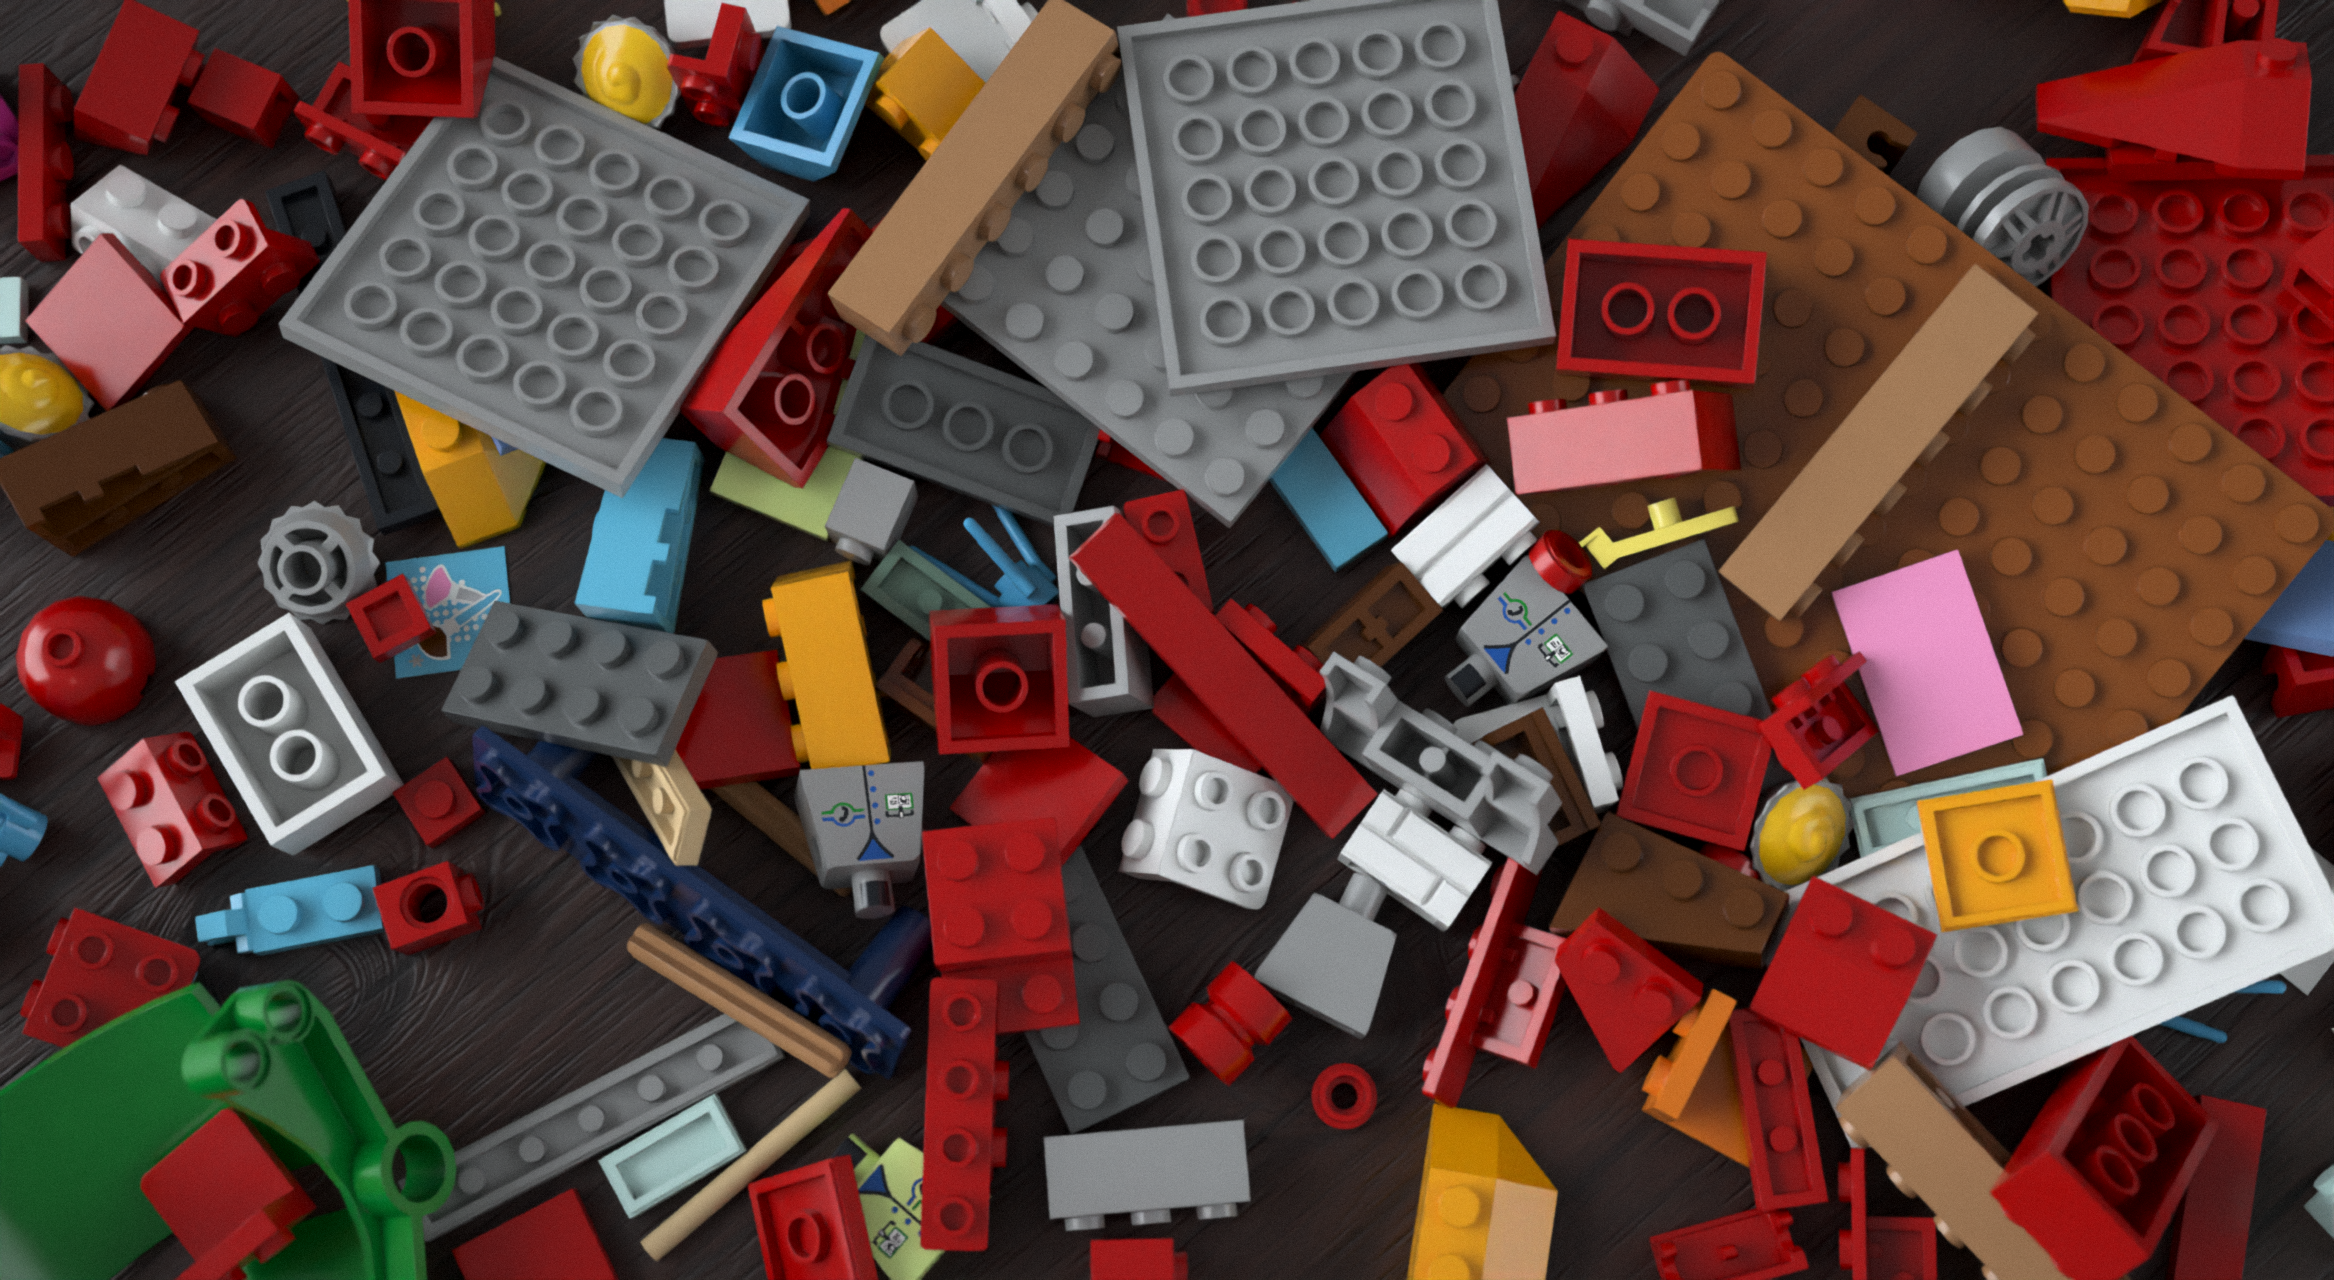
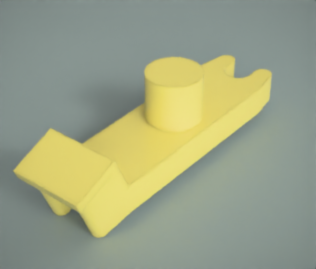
(1667, 529)

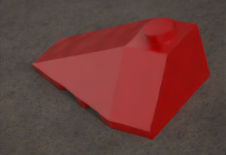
(2217, 103)
(1577, 110)
(782, 366)

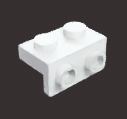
(141, 215)

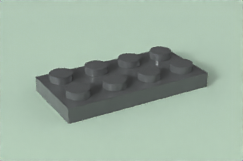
(965, 429)
(1678, 637)
(581, 682)
(1122, 1043)

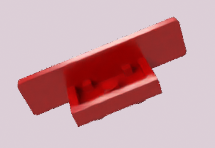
(1505, 992)
(961, 1114)
(1882, 1245)

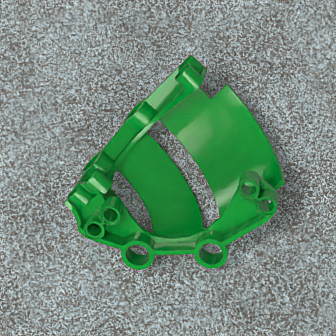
(135, 1089)

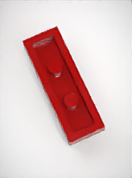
(43, 162)
(1775, 1113)

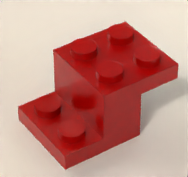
(1004, 918)

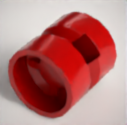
(1230, 1023)

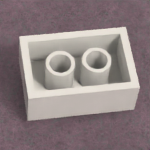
(289, 734)

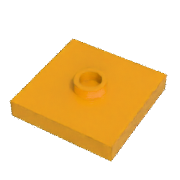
(1996, 856)

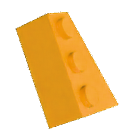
(923, 90)
(827, 668)

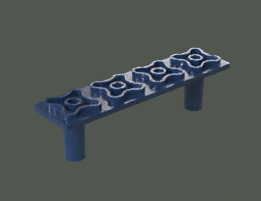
(717, 922)

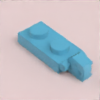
(297, 913)

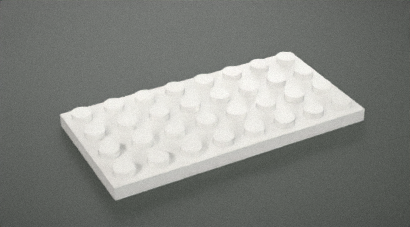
(2182, 895)

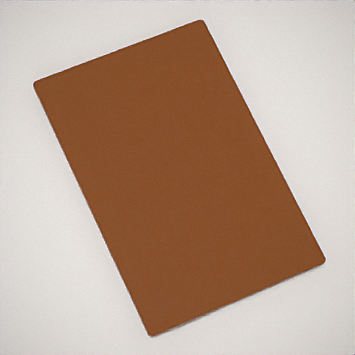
(2088, 499)

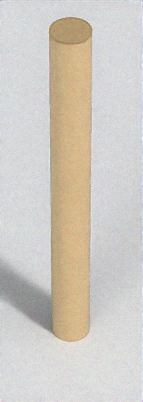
(750, 1165)

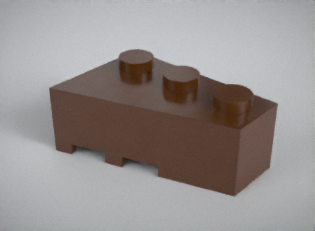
(113, 467)
(1673, 898)

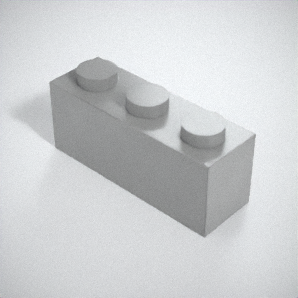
(1104, 652)
(1147, 1173)

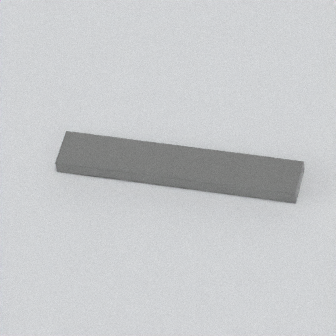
(599, 1118)

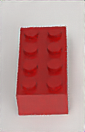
(2105, 1162)

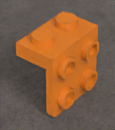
(1696, 1082)

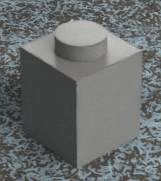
(870, 512)

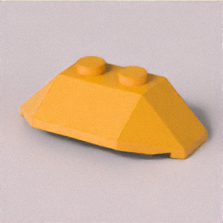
(469, 479)
(1480, 1203)

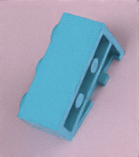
(644, 542)

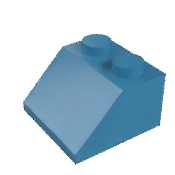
(804, 103)

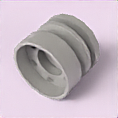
(2008, 201)

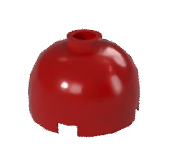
(85, 660)

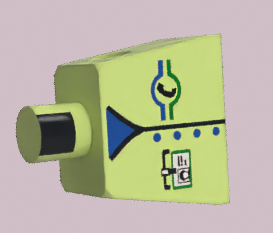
(892, 1205)

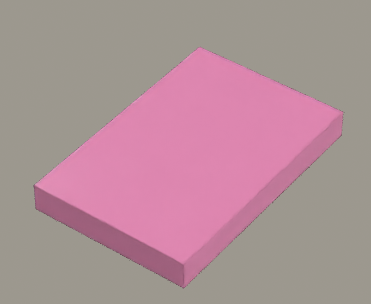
(1927, 663)

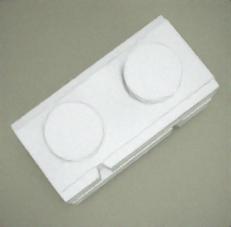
(1467, 538)
(1416, 858)

